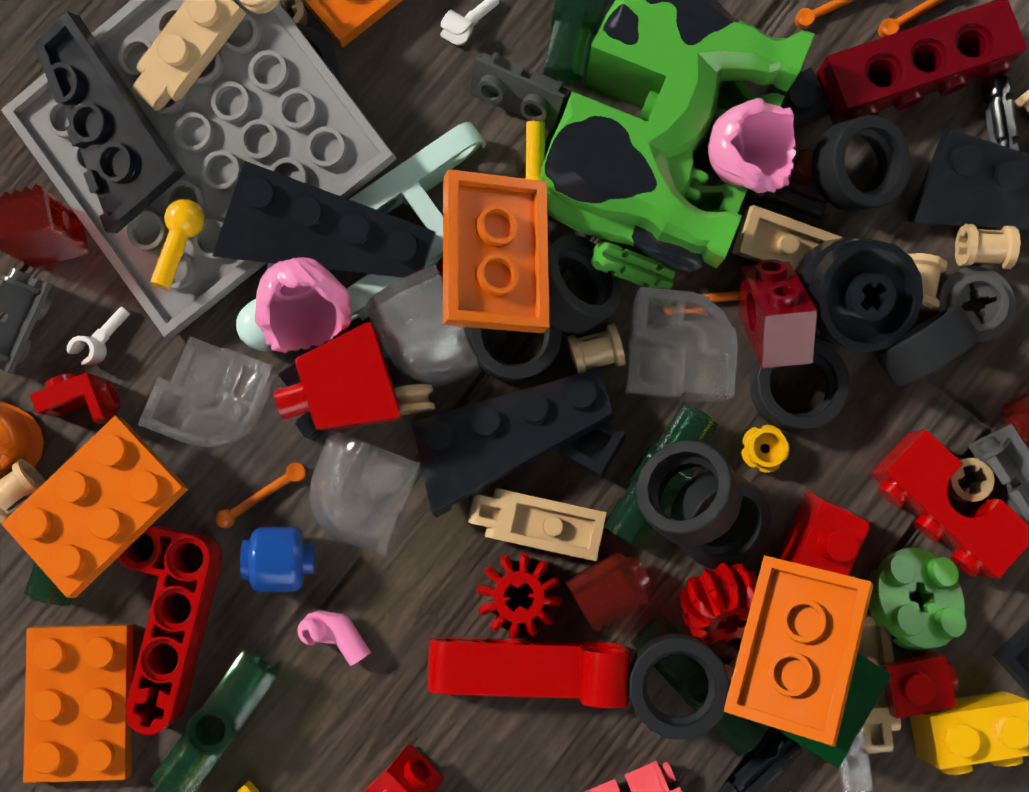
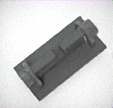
(503, 84)
(22, 307)
(1009, 460)

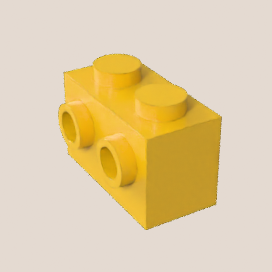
(975, 732)

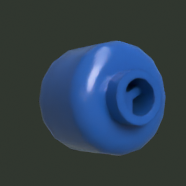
(276, 559)

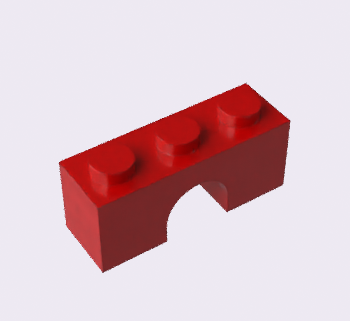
(918, 476)

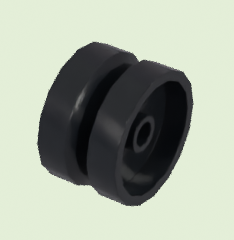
(862, 292)

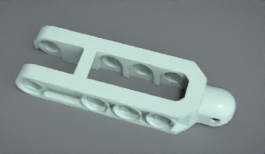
(402, 184)

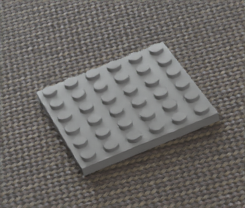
(255, 102)

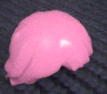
(753, 146)
(301, 305)

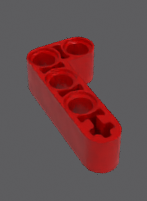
(167, 628)
(530, 668)

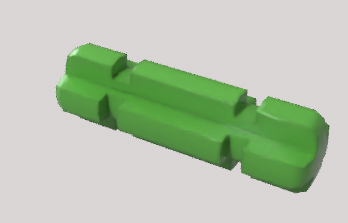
(631, 266)

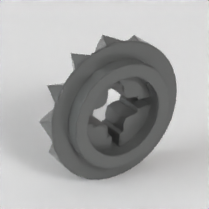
(984, 285)

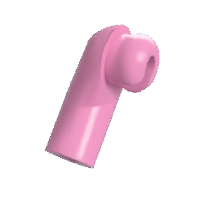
(334, 629)

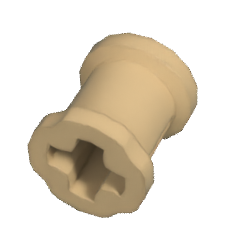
(987, 246)
(930, 270)
(596, 349)
(17, 487)

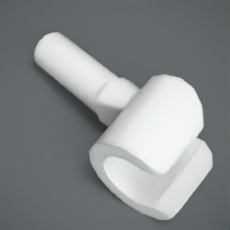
(459, 28)
(98, 339)

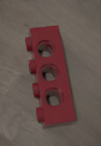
(985, 31)

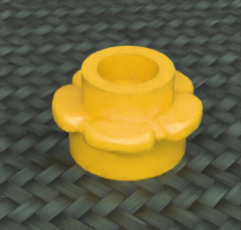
(777, 445)

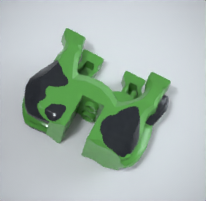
(637, 175)

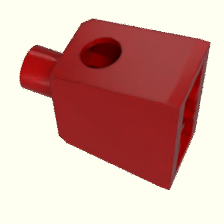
(342, 383)
(824, 536)

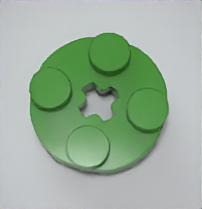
(940, 592)

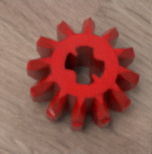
(718, 602)
(521, 612)

